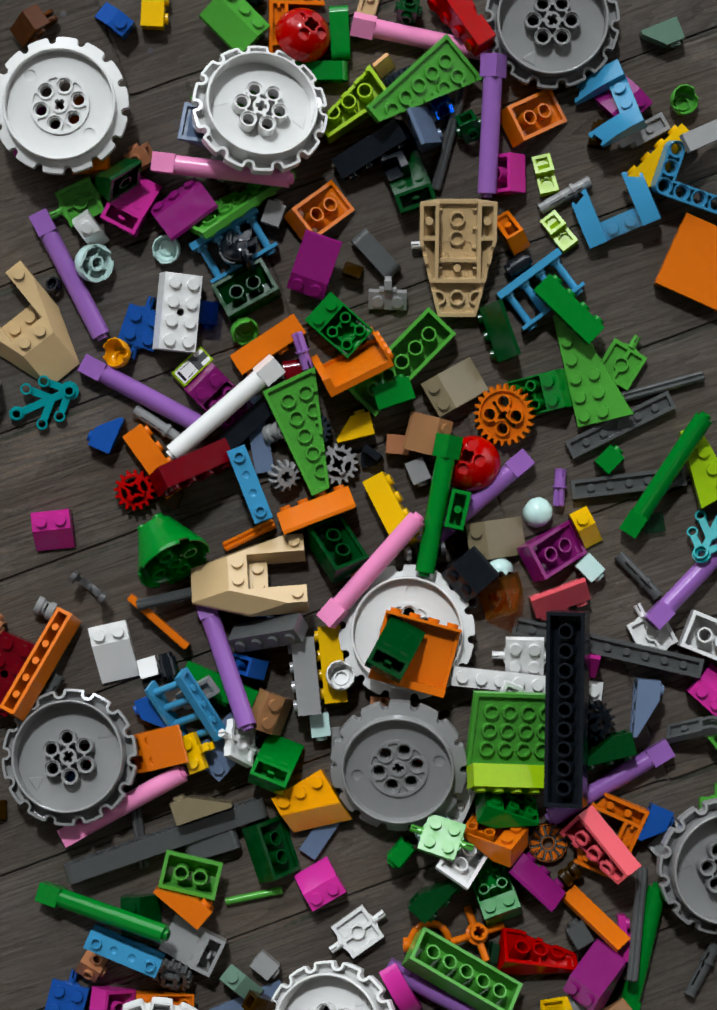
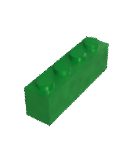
(568, 309)
(199, 672)

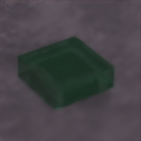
(655, 523)
(493, 951)

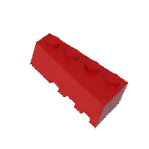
(465, 23)

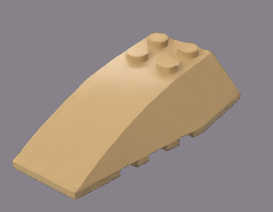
(457, 251)

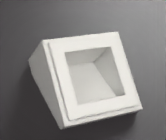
(148, 667)

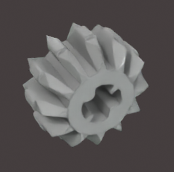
(288, 480)

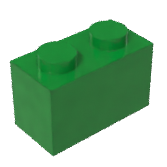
(393, 392)
(457, 510)

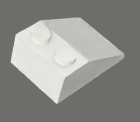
(113, 651)
(464, 867)

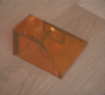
(502, 596)

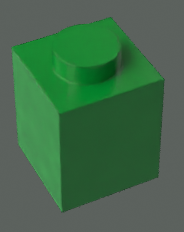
(609, 458)

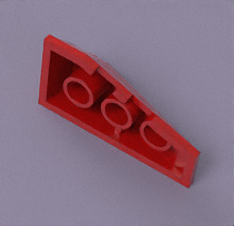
(526, 955)

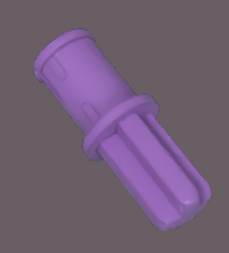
(302, 350)
(559, 487)

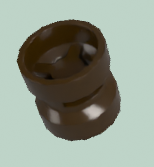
(567, 877)

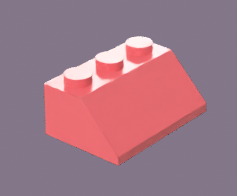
(560, 598)

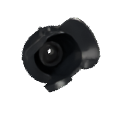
(239, 249)

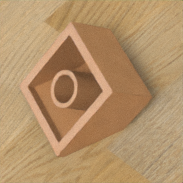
(422, 432)
(271, 712)

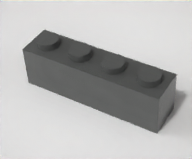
(268, 633)

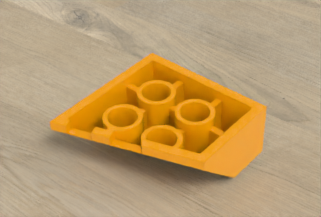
(311, 804)

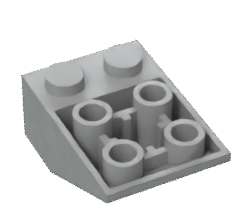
(193, 947)

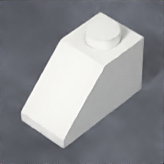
(89, 229)

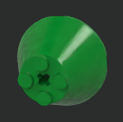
(168, 551)

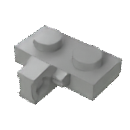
(387, 297)

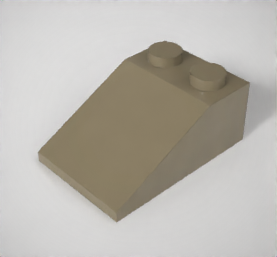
(454, 387)
(496, 537)
(192, 807)

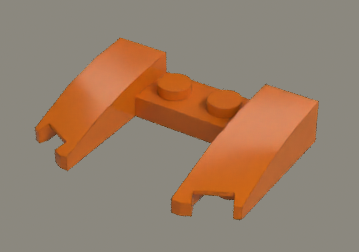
(276, 9)
(633, 822)

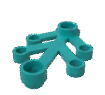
(46, 400)
(710, 535)

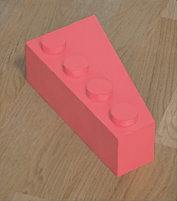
(601, 844)

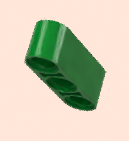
(339, 33)
(328, 71)

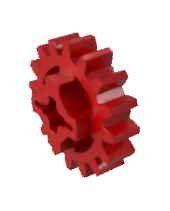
(130, 498)

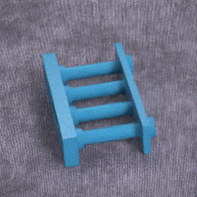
(250, 217)
(523, 283)
(249, 484)
(194, 696)
(124, 950)

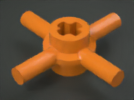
(476, 927)

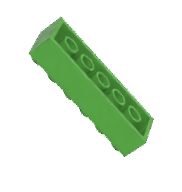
(411, 354)
(460, 972)

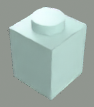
(590, 568)
(320, 726)

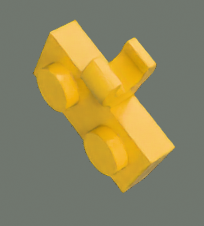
(195, 752)

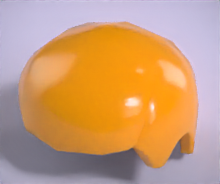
(116, 352)

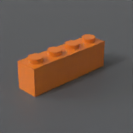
(271, 342)
(146, 449)

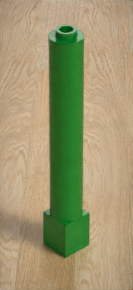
(447, 450)
(666, 474)
(59, 896)
(653, 908)

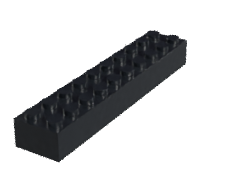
(566, 708)

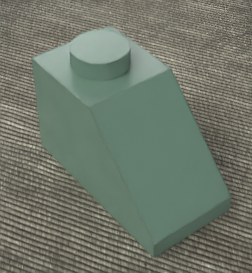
(664, 34)
(239, 981)

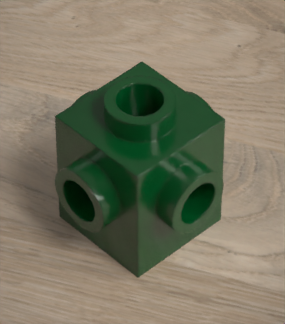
(408, 11)
(468, 126)

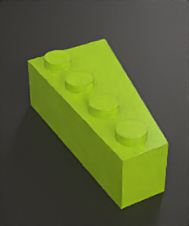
(350, 108)
(703, 472)
(505, 778)

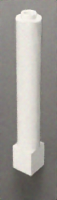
(263, 374)

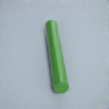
(253, 895)

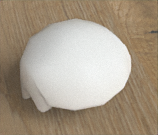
(340, 675)

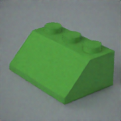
(235, 23)
(190, 874)

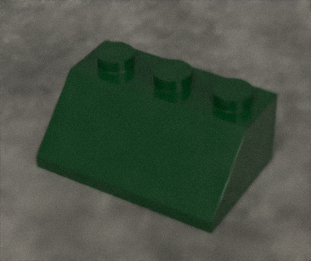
(246, 291)
(498, 332)
(335, 547)
(271, 849)

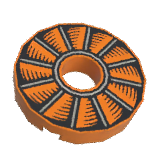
(547, 854)

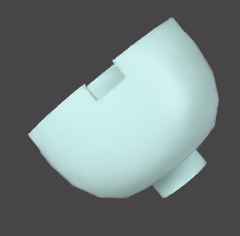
(94, 263)

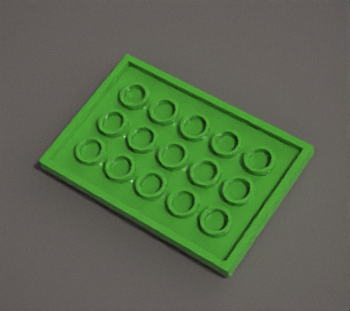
(506, 728)

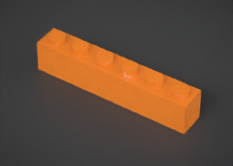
(40, 664)

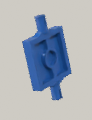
(139, 327)
(67, 994)

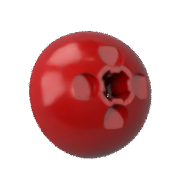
(303, 34)
(479, 469)

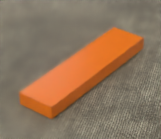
(160, 623)
(595, 918)

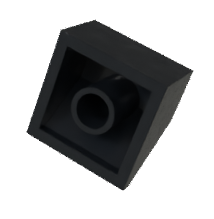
(470, 574)

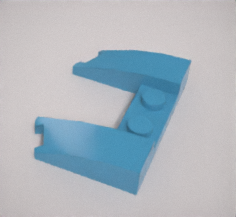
(629, 120)
(642, 214)

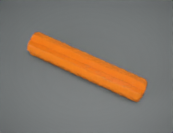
(249, 535)

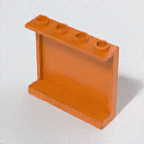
(692, 262)
(363, 364)
(433, 659)

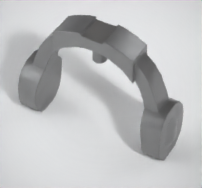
(413, 560)
(75, 576)

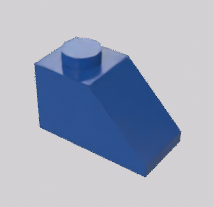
(115, 20)
(106, 435)
(250, 666)
(146, 710)
(656, 822)

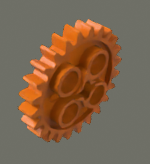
(517, 402)

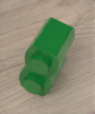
(400, 853)

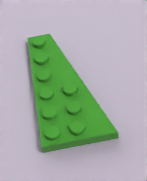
(431, 76)
(233, 207)
(589, 381)
(299, 419)

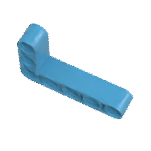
(671, 185)

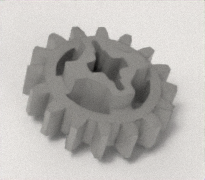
(346, 459)

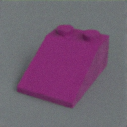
(608, 105)
(314, 265)
(552, 551)
(595, 976)

